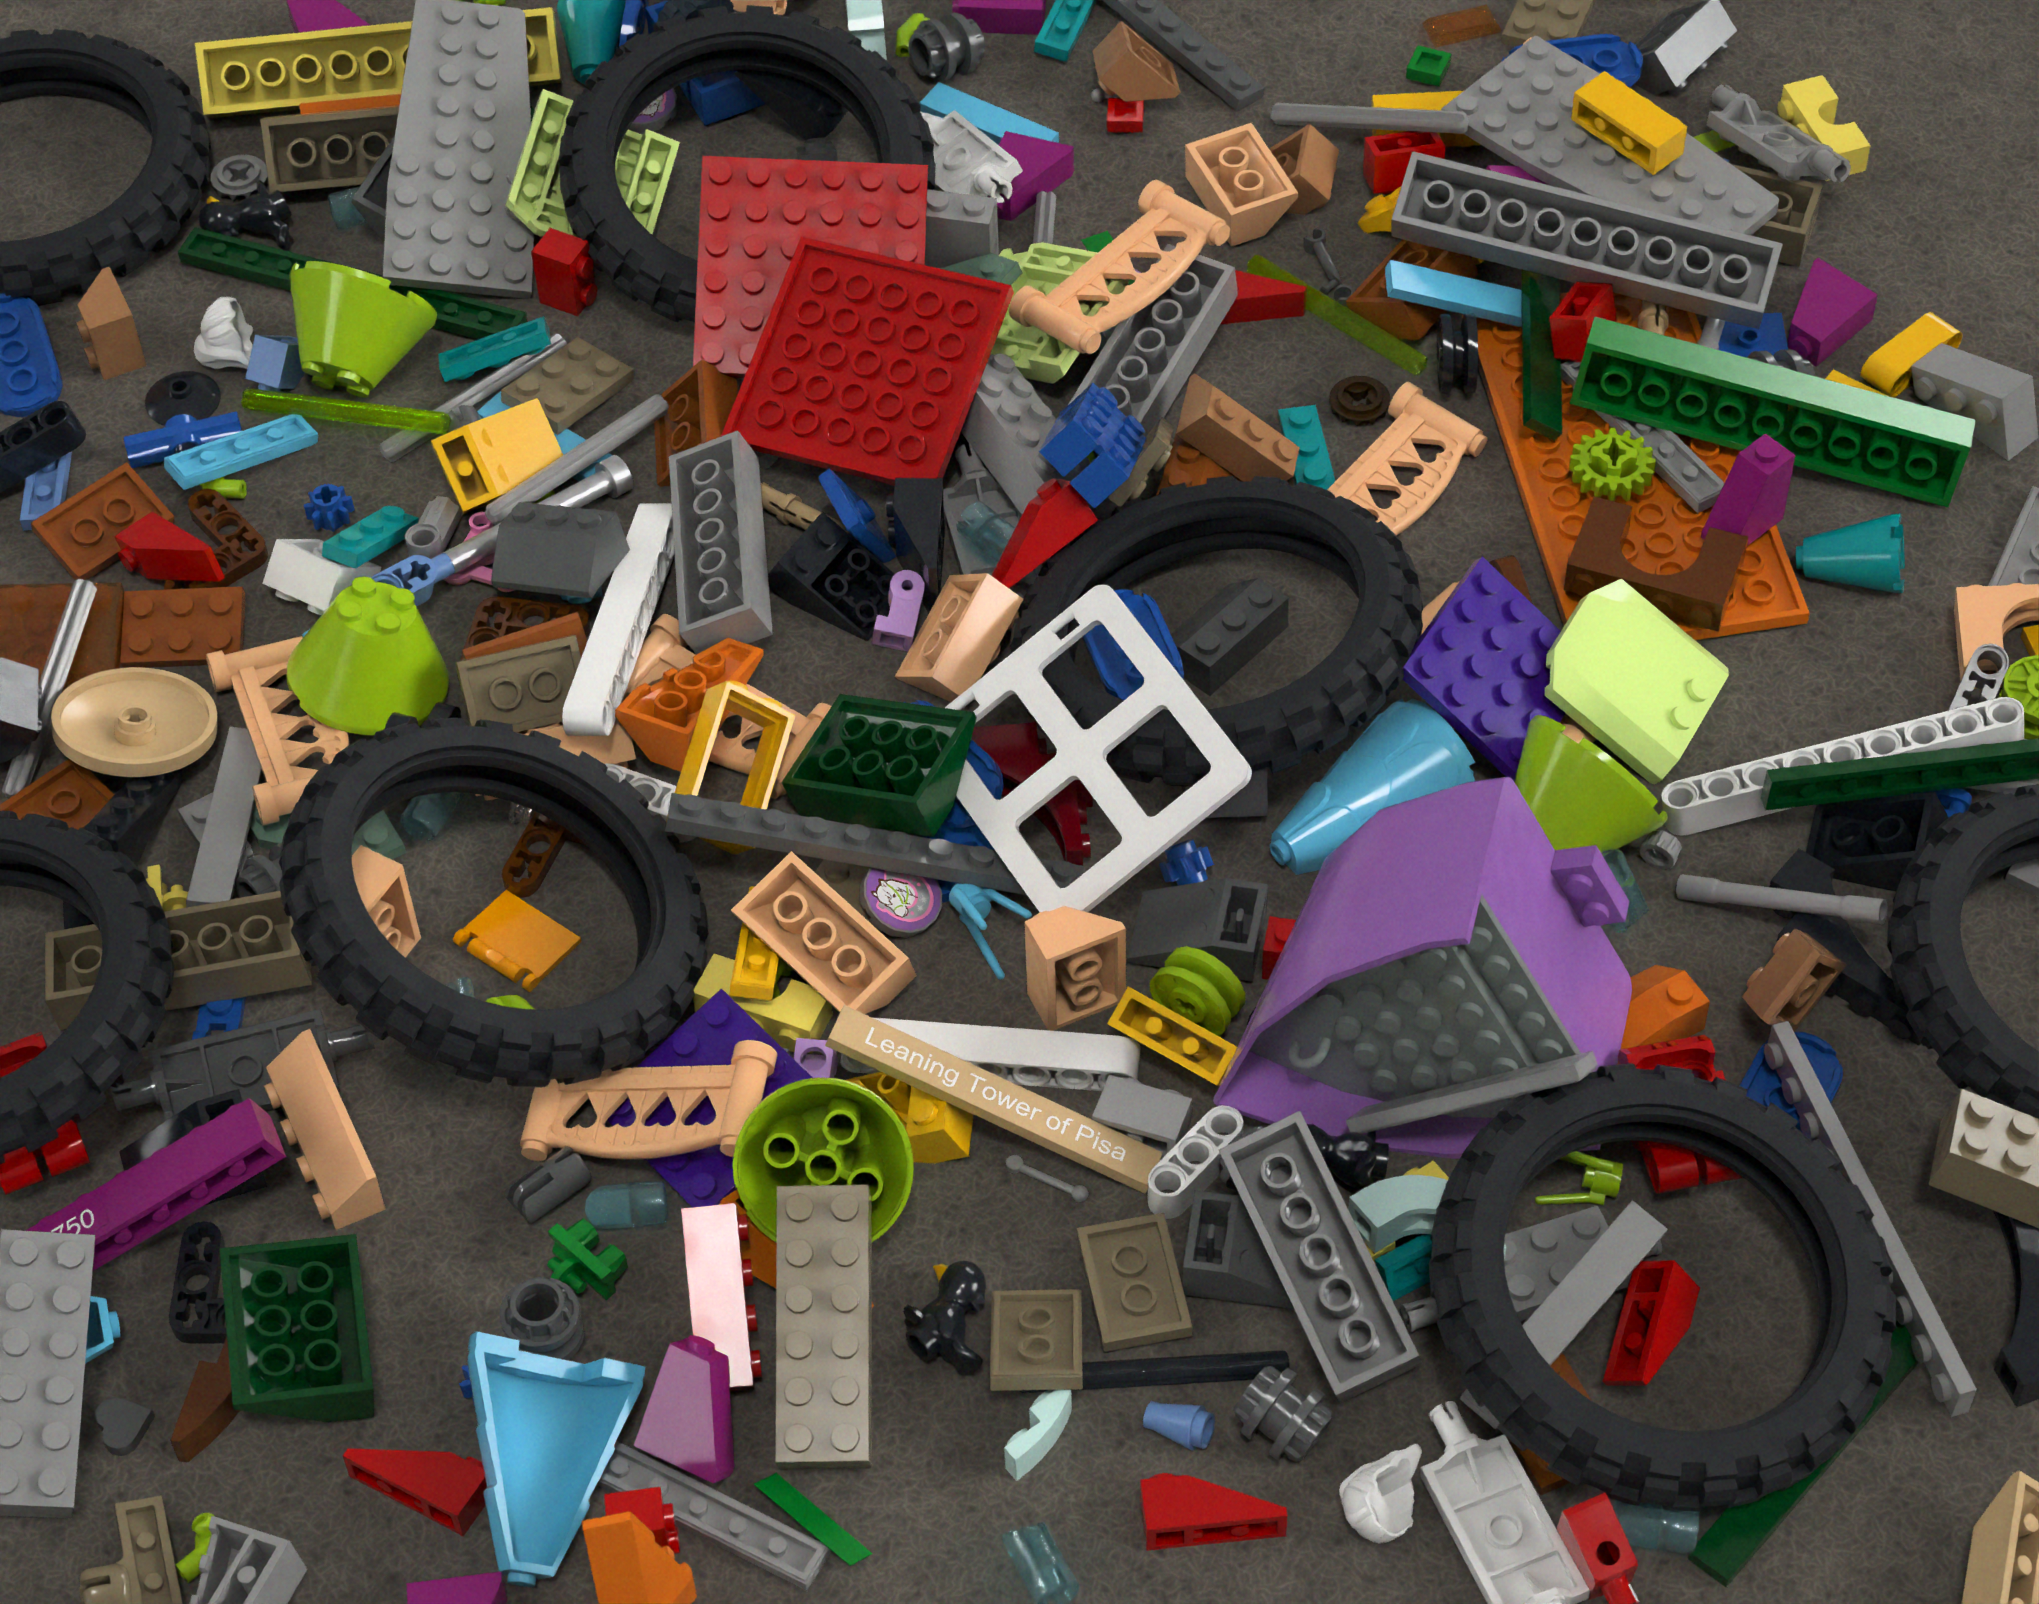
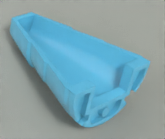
(1396, 759)
(543, 1446)

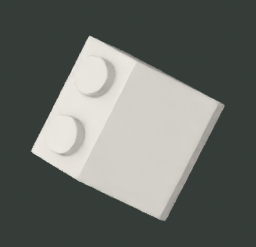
(304, 575)

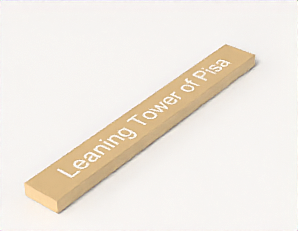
(993, 1098)

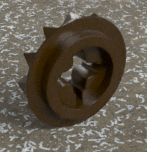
(1356, 389)

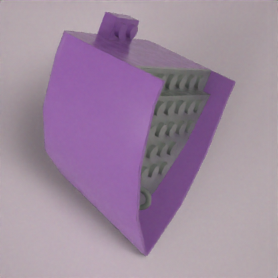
(1432, 959)

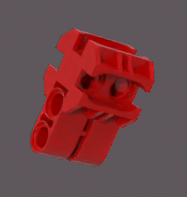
(61, 1154)
(1669, 1165)

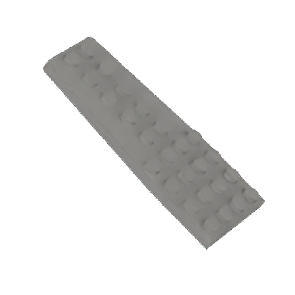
(1526, 118)
(458, 153)

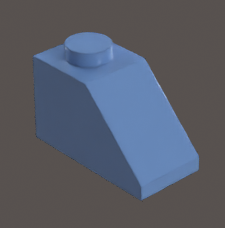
(275, 362)

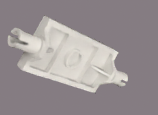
(969, 159)
(1498, 1519)

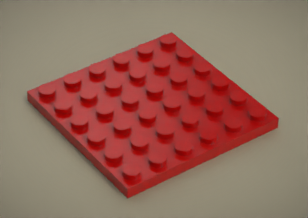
(754, 222)
(868, 363)

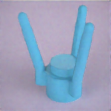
(974, 906)

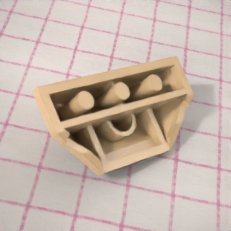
(2006, 1547)

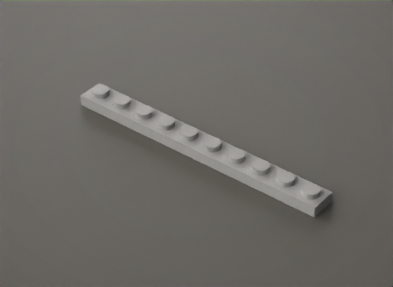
(1913, 1305)

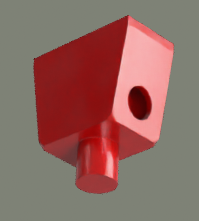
(1595, 1538)

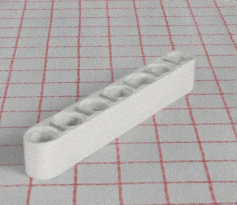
(1026, 1054)

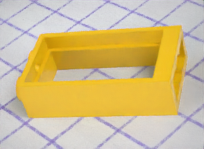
(771, 747)

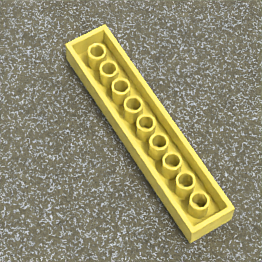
(333, 65)

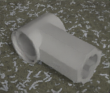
(434, 528)

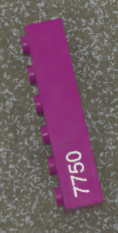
(171, 1182)

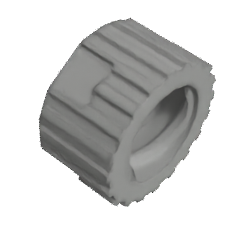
(1660, 849)

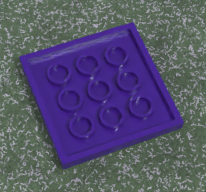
(1486, 665)
(704, 1040)

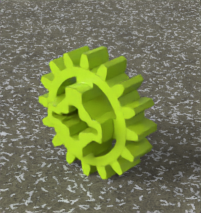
(1612, 464)

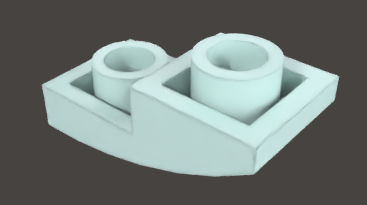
(1047, 1421)

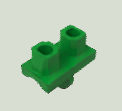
(580, 1267)

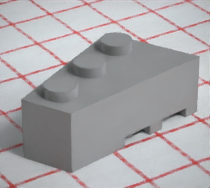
(1982, 390)
(247, 1567)

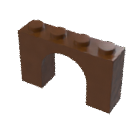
(1691, 596)

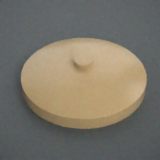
(134, 722)

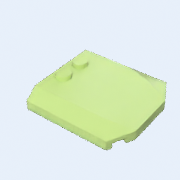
(535, 193)
(1032, 350)
(1632, 678)

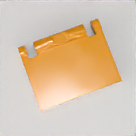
(517, 940)

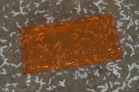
(1461, 26)

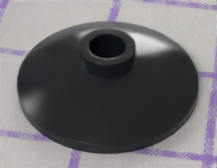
(180, 394)

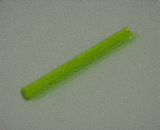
(1346, 319)
(346, 411)

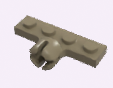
(147, 1565)

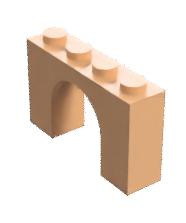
(1987, 615)

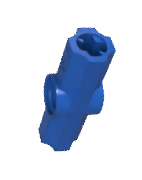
(179, 434)

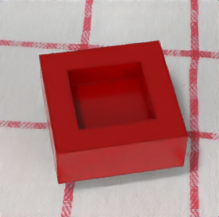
(1125, 116)

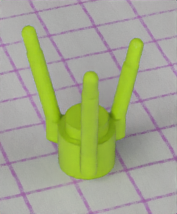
(1599, 1175)

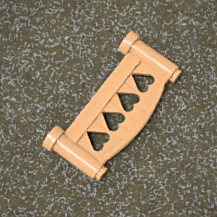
(1163, 215)
(1416, 422)
(667, 650)
(250, 675)
(731, 1089)

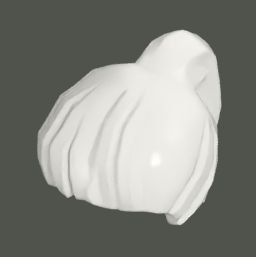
(224, 336)
(1381, 1495)

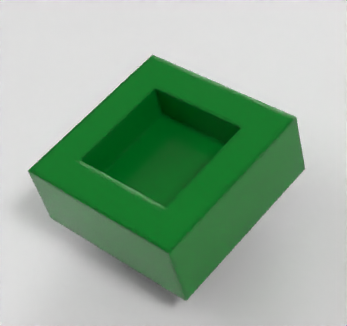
(1428, 66)

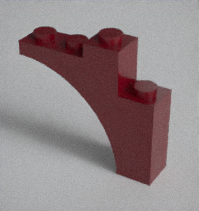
(1020, 756)

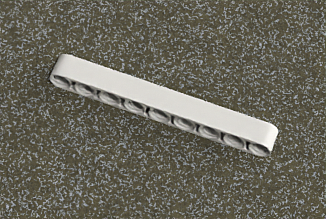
(621, 624)
(1736, 791)

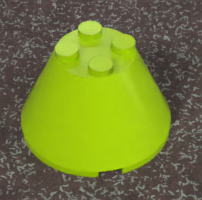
(353, 325)
(368, 661)
(1581, 791)
(823, 1136)

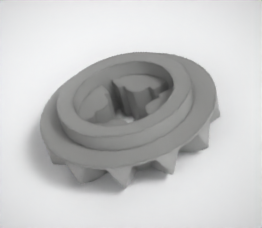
(240, 167)

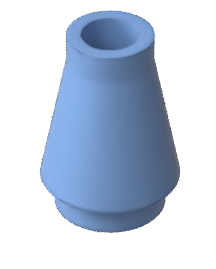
(1181, 1423)

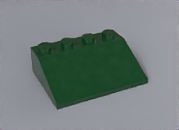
(882, 765)
(298, 1329)

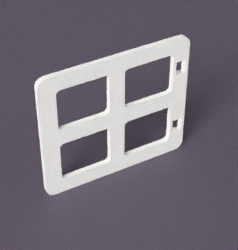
(1084, 752)

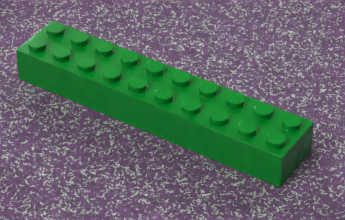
(1740, 399)

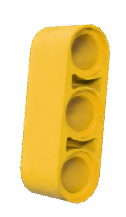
(1891, 364)

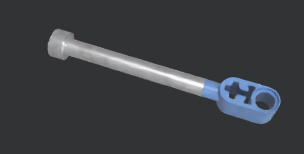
(421, 573)

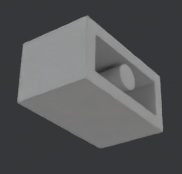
(1144, 1112)

